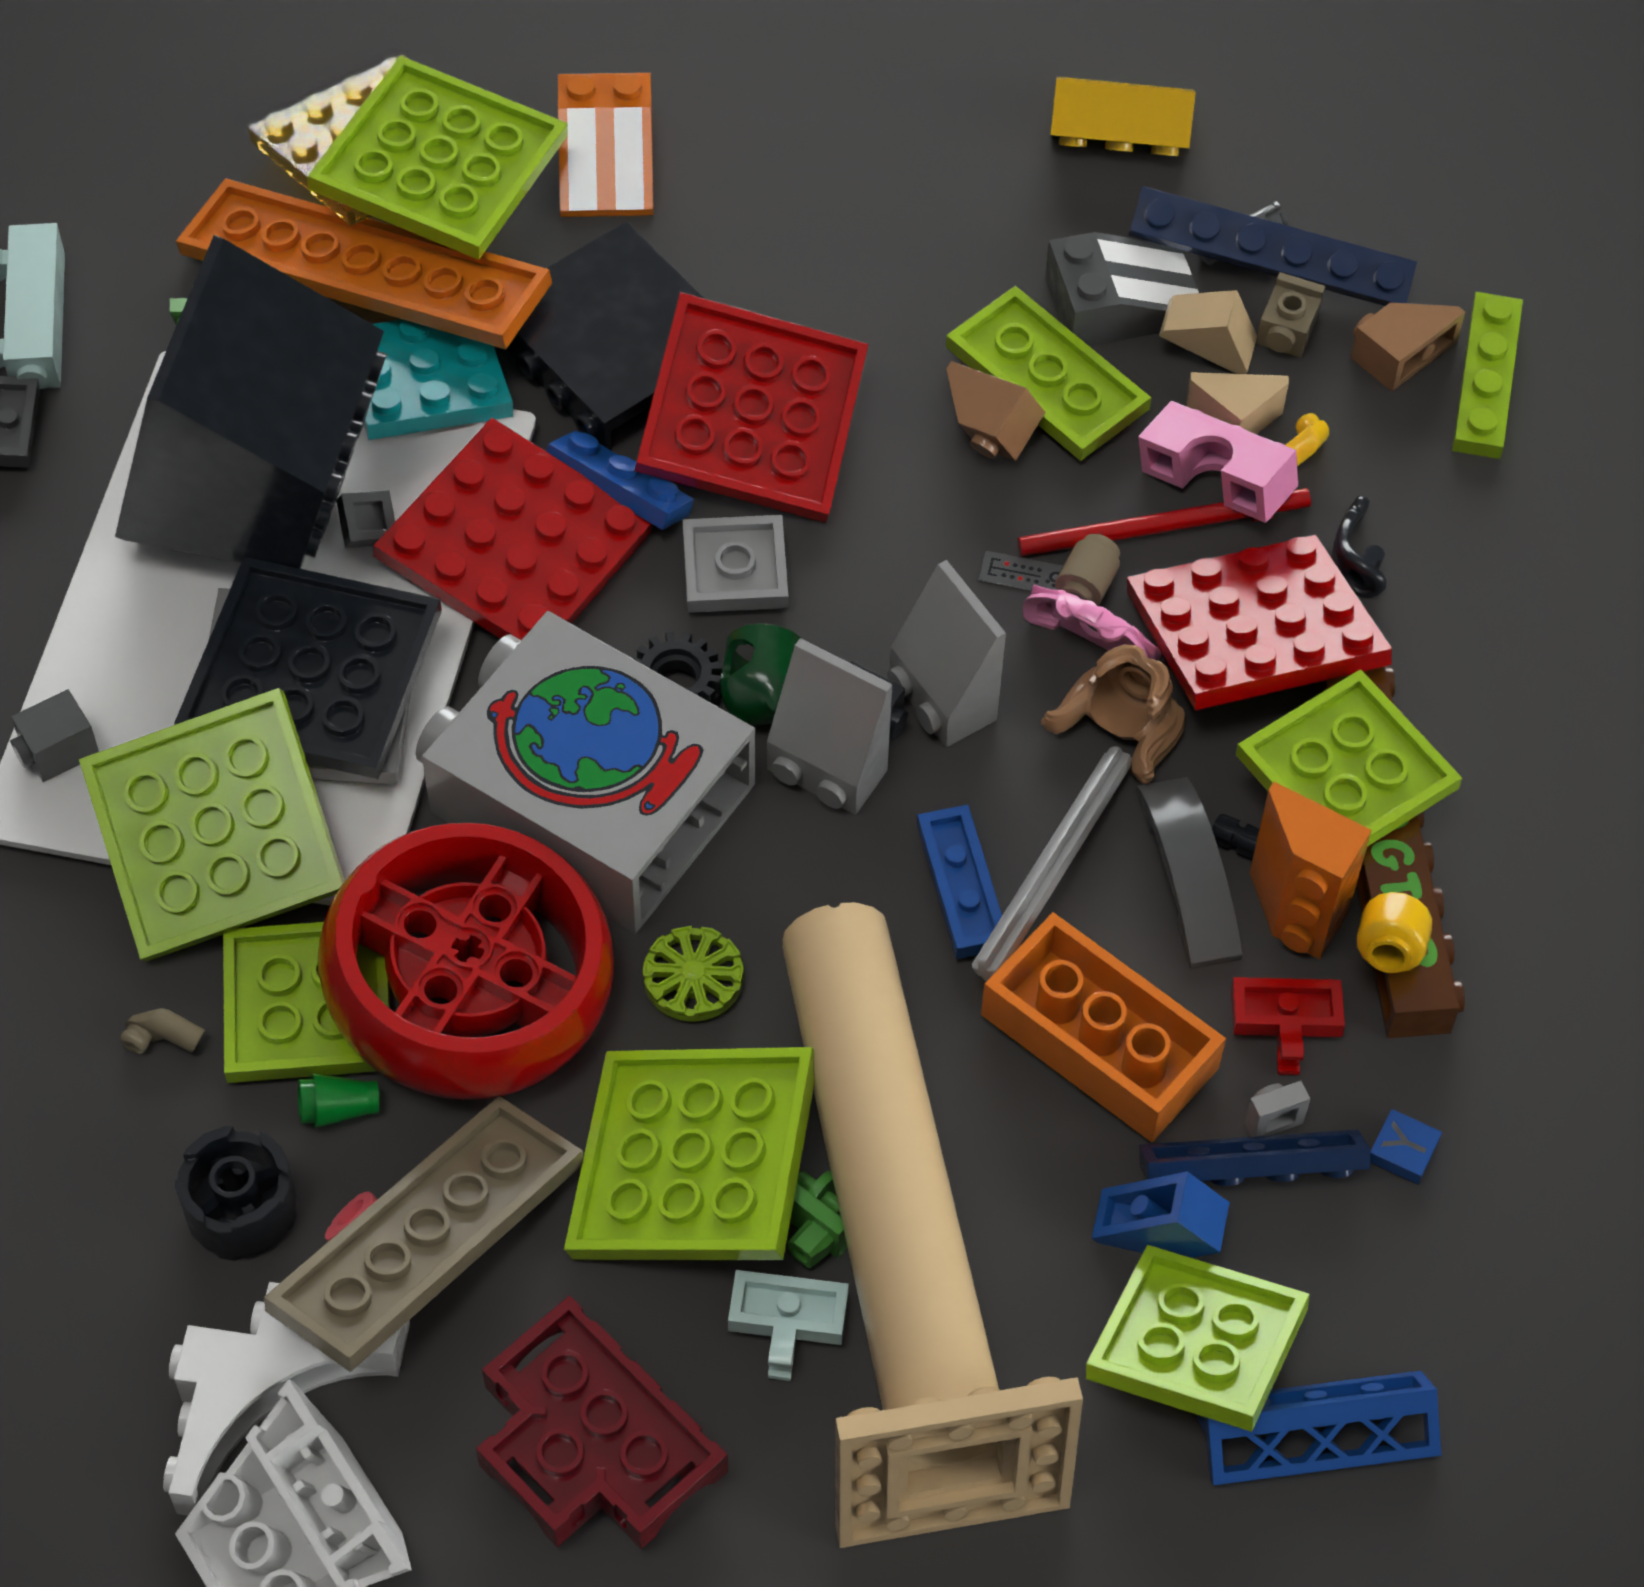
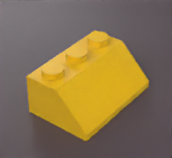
(1122, 115)

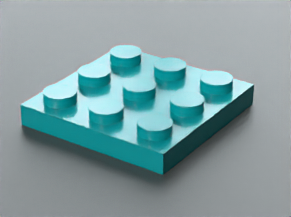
(434, 382)

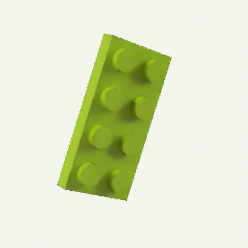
(1075, 386)

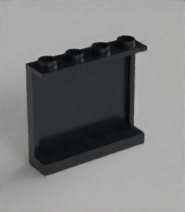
(602, 330)

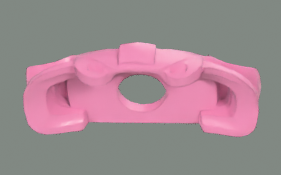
(1058, 608)

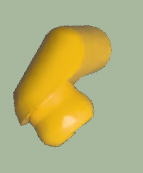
(1310, 436)

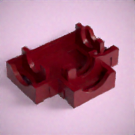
(591, 1432)

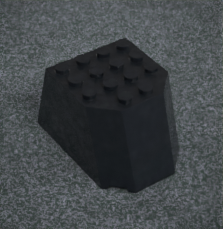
(250, 416)

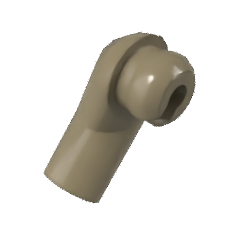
(160, 1025)

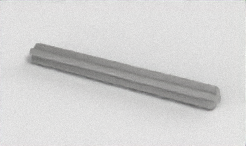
(1052, 862)

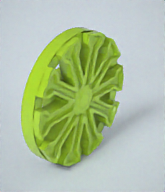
(693, 973)

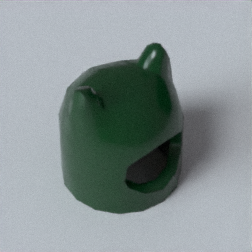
(754, 686)

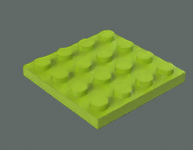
(438, 157)
(212, 824)
(693, 1155)

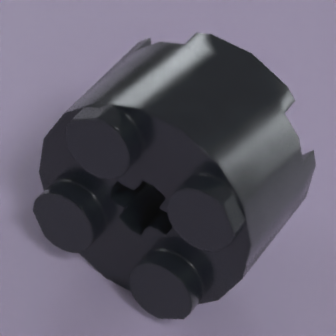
(236, 1192)

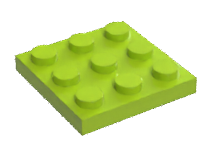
(1352, 757)
(277, 1005)
(1198, 1337)

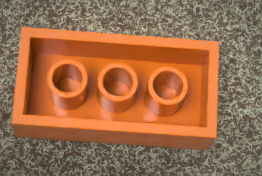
(1102, 1026)

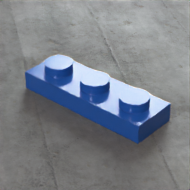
(645, 495)
(960, 877)

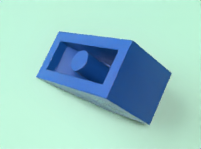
(1162, 1212)

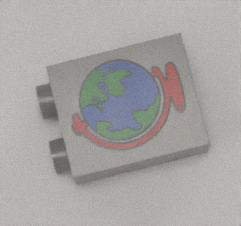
(591, 762)

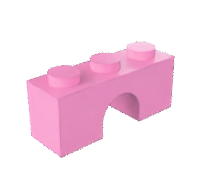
(1253, 469)

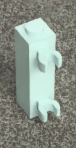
(33, 303)

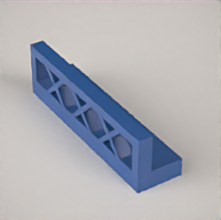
(1330, 1406)

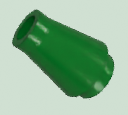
(335, 1099)

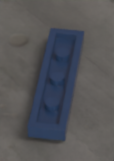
(1274, 1156)

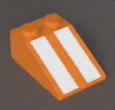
(607, 145)

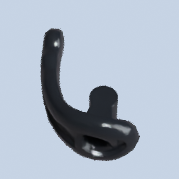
(1359, 571)

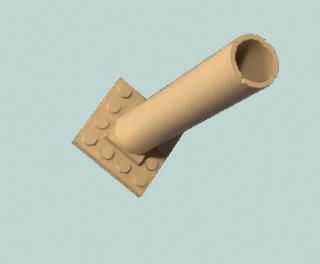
(948, 1438)

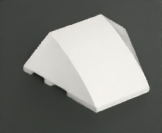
(293, 1510)

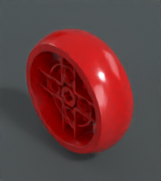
(466, 959)

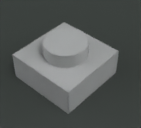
(1277, 1109)

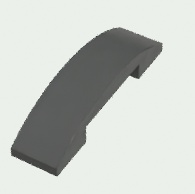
(1193, 870)

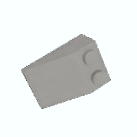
(949, 658)
(830, 728)

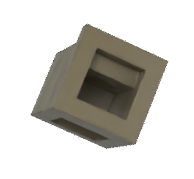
(1290, 315)

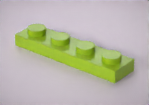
(1487, 375)

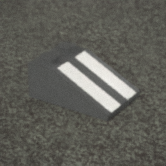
(1114, 285)

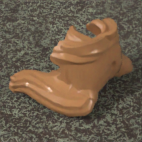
(1131, 701)

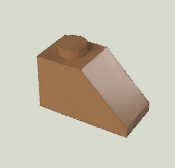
(1404, 339)
(993, 411)

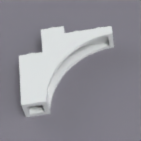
(234, 1383)

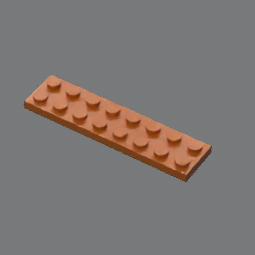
(372, 263)

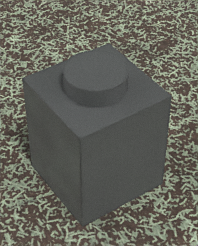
(53, 736)

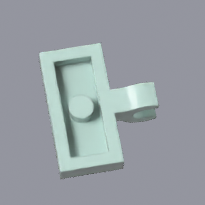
(787, 1312)

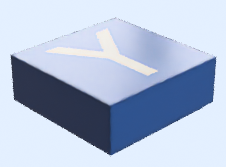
(1404, 1146)

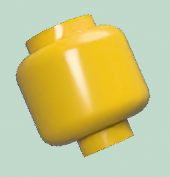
(1394, 932)

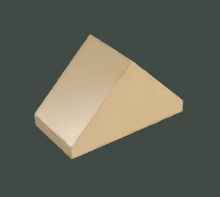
(1212, 327)
(1239, 398)

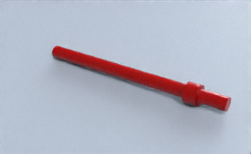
(1148, 524)

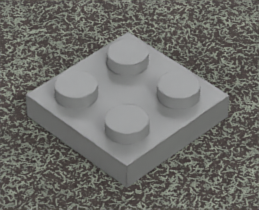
(735, 563)

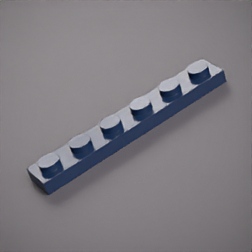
(1271, 247)

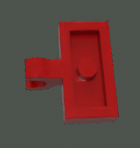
(1288, 1011)

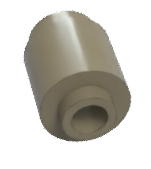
(1090, 568)

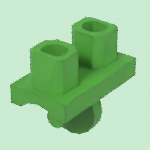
(818, 1220)

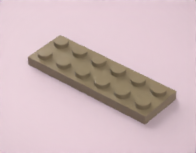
(423, 1233)

